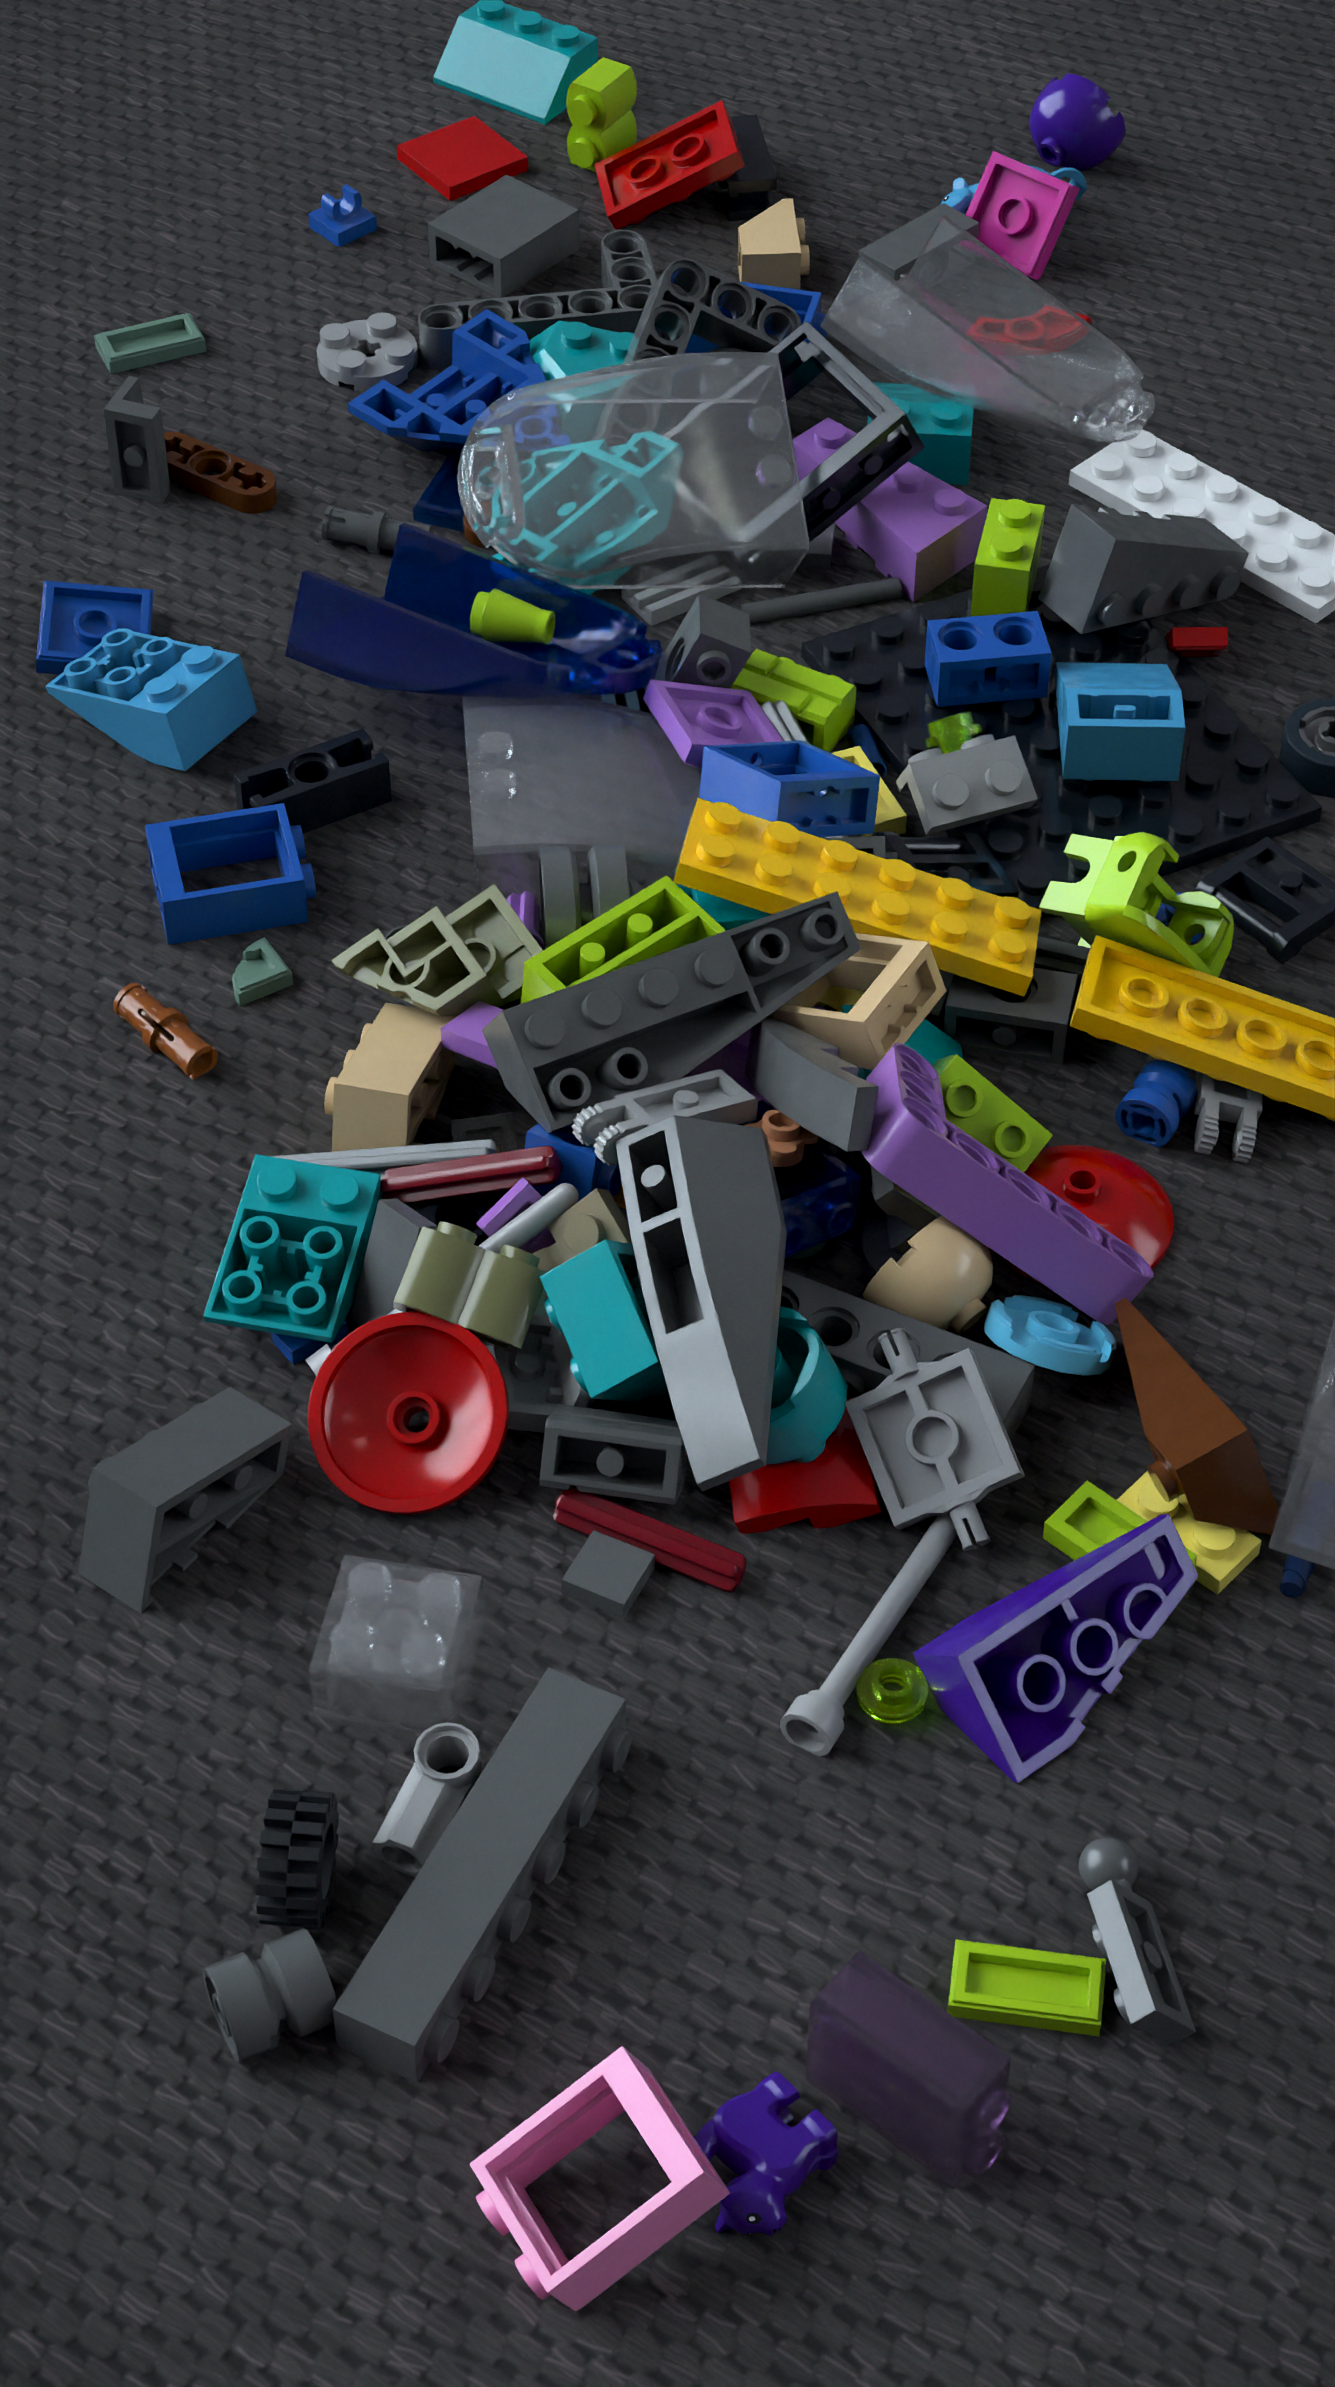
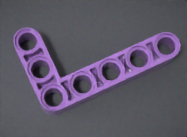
(990, 1196)

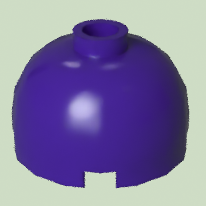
(1074, 124)

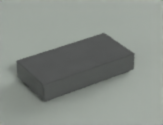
(386, 1258)

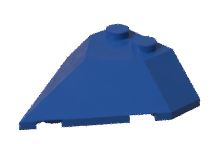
(487, 363)

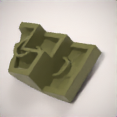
(448, 959)

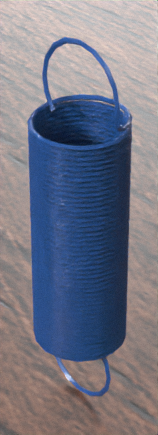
(863, 737)

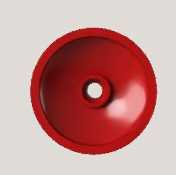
(1109, 1192)
(374, 1388)

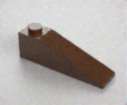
(1196, 1440)

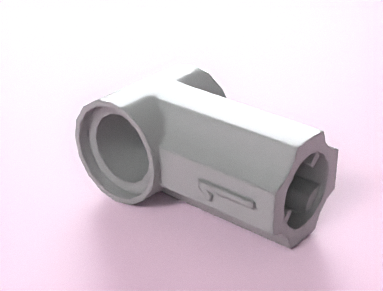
(428, 1797)

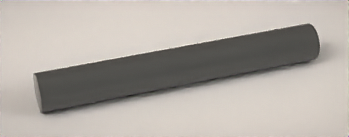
(823, 600)

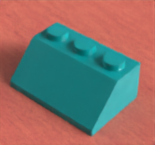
(515, 59)

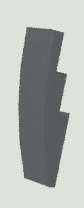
(811, 1084)

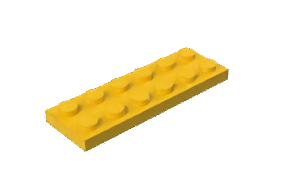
(780, 867)
(1208, 1025)

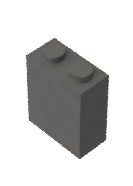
(503, 236)

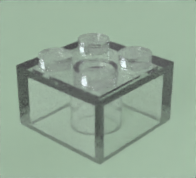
(397, 1644)

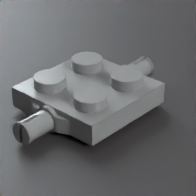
(934, 1439)

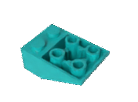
(295, 1249)

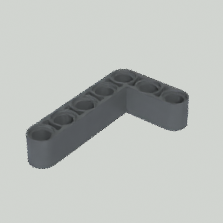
(615, 307)
(701, 316)

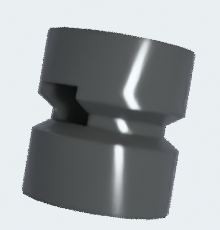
(270, 1994)

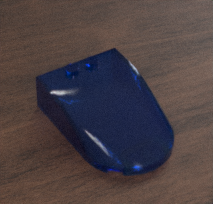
(422, 636)

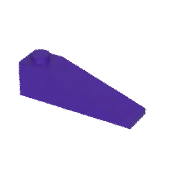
(1045, 1654)

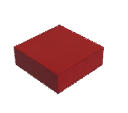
(1197, 641)

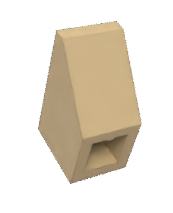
(773, 247)

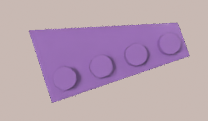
(908, 523)

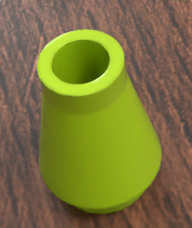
(510, 620)

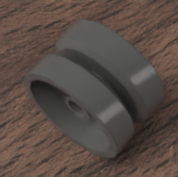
(571, 904)

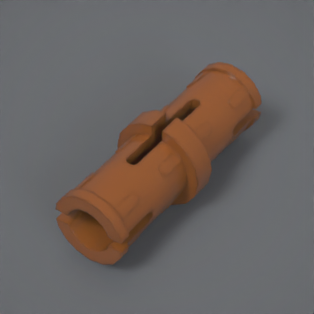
(143, 1013)

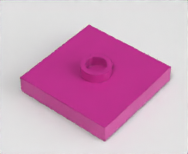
(1020, 212)

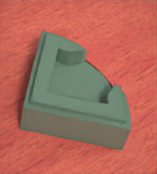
(260, 973)

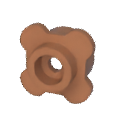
(785, 1138)

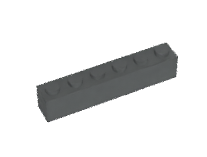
(480, 1877)

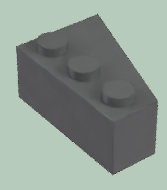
(174, 1488)

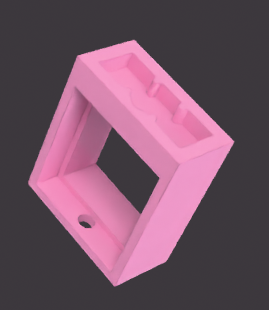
(557, 2130)

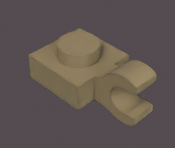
(582, 1227)

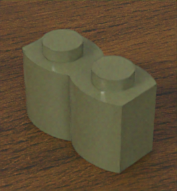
(472, 1286)

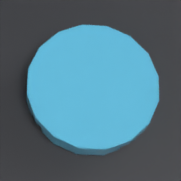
(1049, 1335)

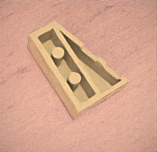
(390, 1080)

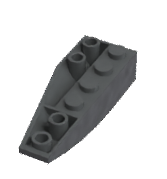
(662, 1012)
(711, 1280)

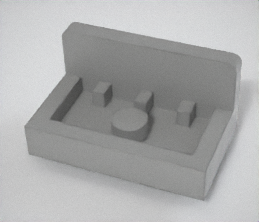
(969, 783)
(539, 1376)

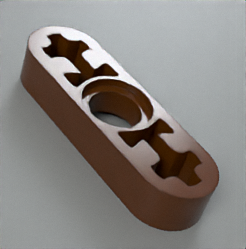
(241, 484)

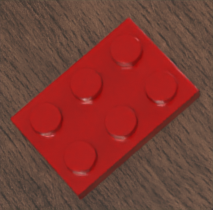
(669, 165)

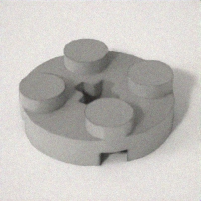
(344, 349)

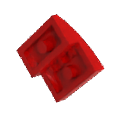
(827, 1490)

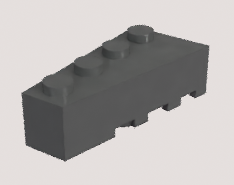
(1137, 567)

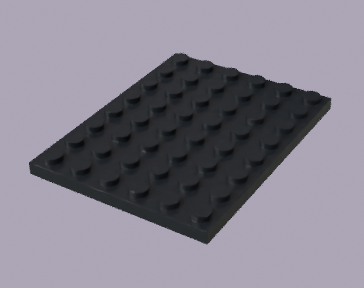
(1227, 783)

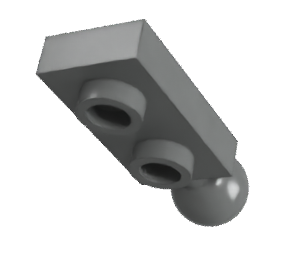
(1133, 1943)

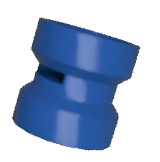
(1149, 1108)

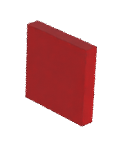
(462, 158)

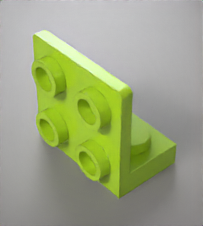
(989, 1114)

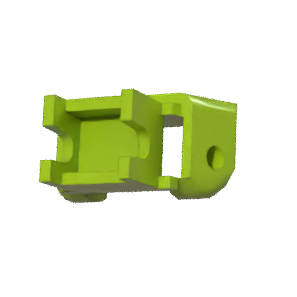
(1124, 897)

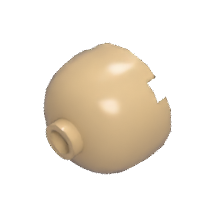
(937, 1278)

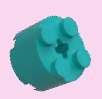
(805, 1395)

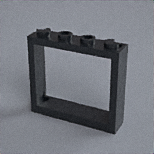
(866, 457)

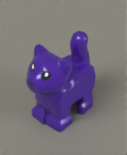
(766, 2153)

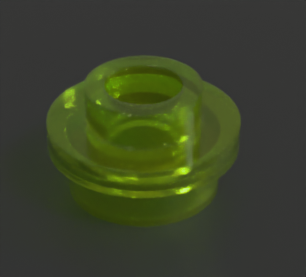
(952, 732)
(888, 1705)

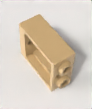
(900, 992)

